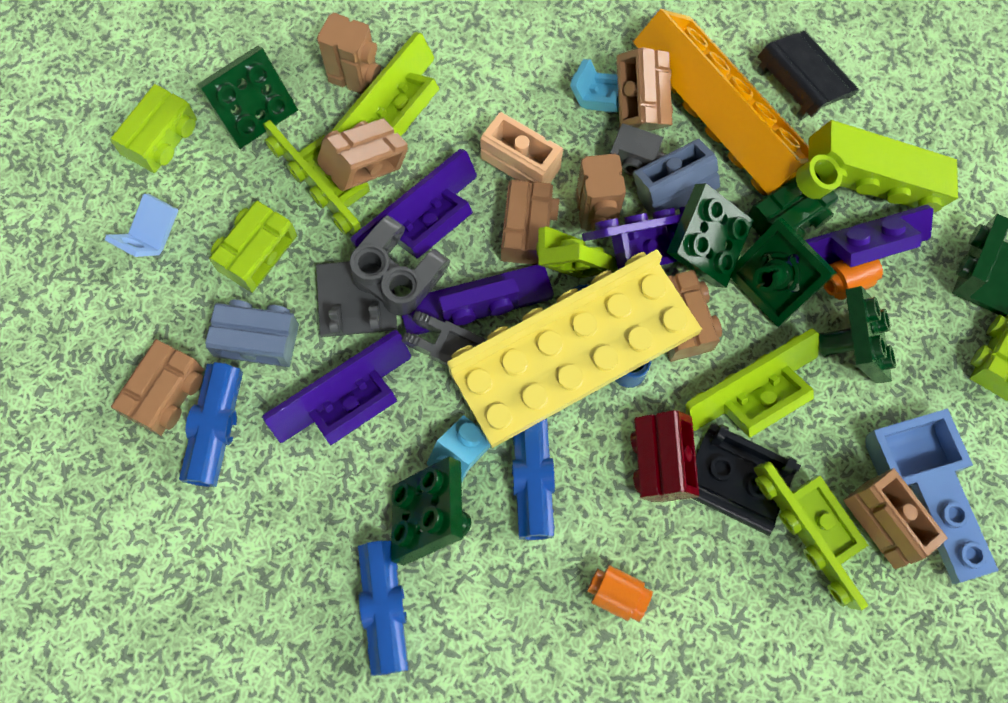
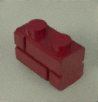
(665, 457)

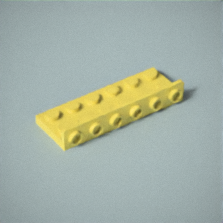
(572, 347)

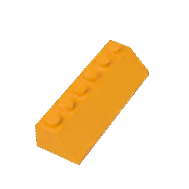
(726, 102)

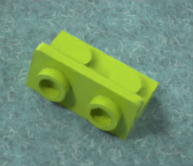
(571, 255)

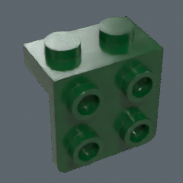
(985, 268)

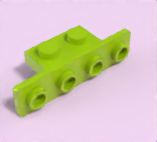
(397, 91)
(323, 190)
(760, 391)
(822, 527)

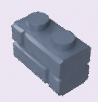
(671, 178)
(252, 333)

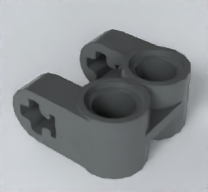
(375, 250)

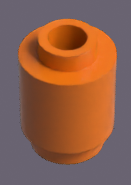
(850, 277)
(620, 593)

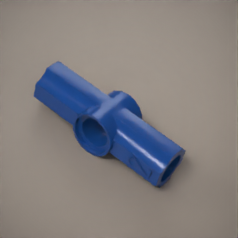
(210, 425)
(534, 483)
(382, 609)

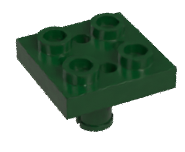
(227, 89)
(704, 235)
(770, 281)
(864, 337)
(430, 518)

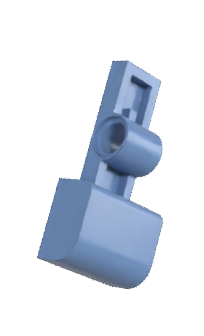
(927, 456)

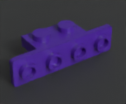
(430, 206)
(639, 234)
(875, 238)
(484, 297)
(344, 395)

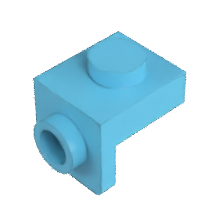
(595, 89)
(462, 442)

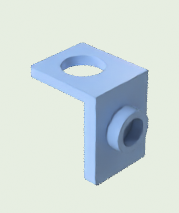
(148, 230)

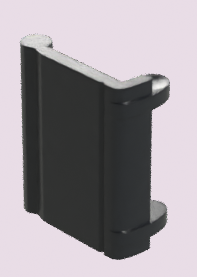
(806, 72)
(728, 477)

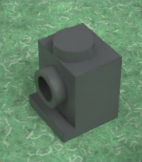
(636, 148)

